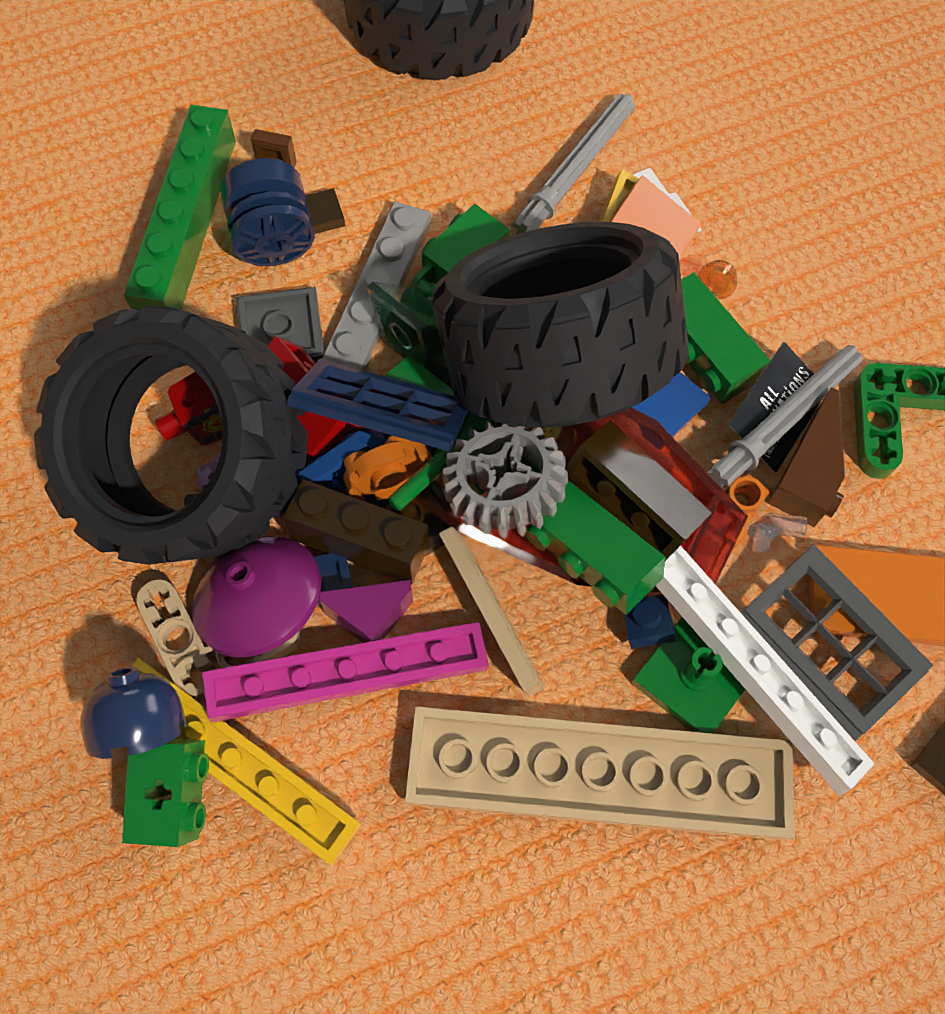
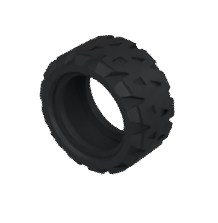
(439, 35)
(563, 323)
(89, 421)

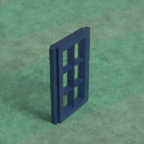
(380, 404)

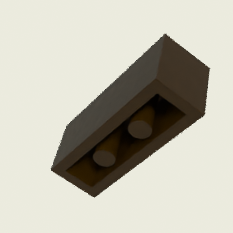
(636, 489)
(357, 531)

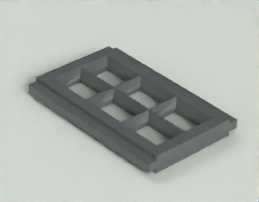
(864, 614)

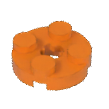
(383, 468)

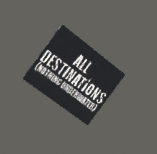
(777, 383)

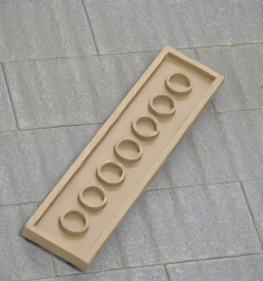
(602, 773)

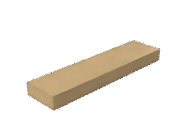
(492, 612)

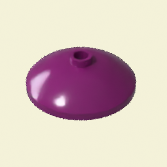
(256, 597)

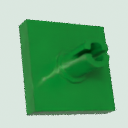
(689, 681)

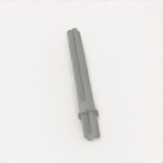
(542, 204)
(745, 453)

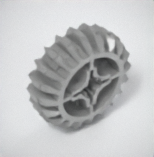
(514, 491)

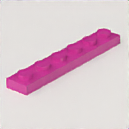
(343, 671)

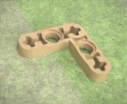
(195, 654)

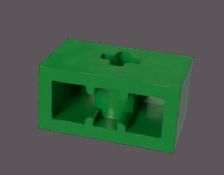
(161, 816)

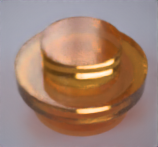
(719, 278)

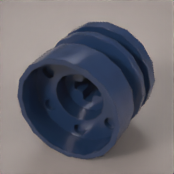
(266, 212)

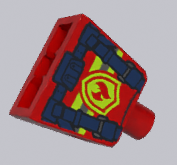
(193, 412)

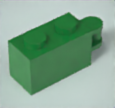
(463, 236)

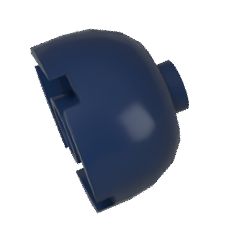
(130, 712)

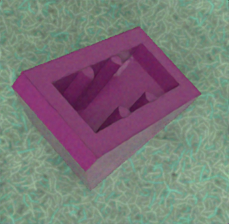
(368, 610)

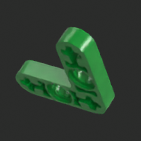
(888, 403)

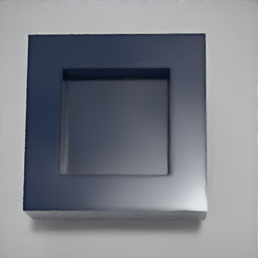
(334, 573)
(650, 622)

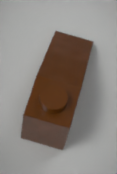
(816, 467)

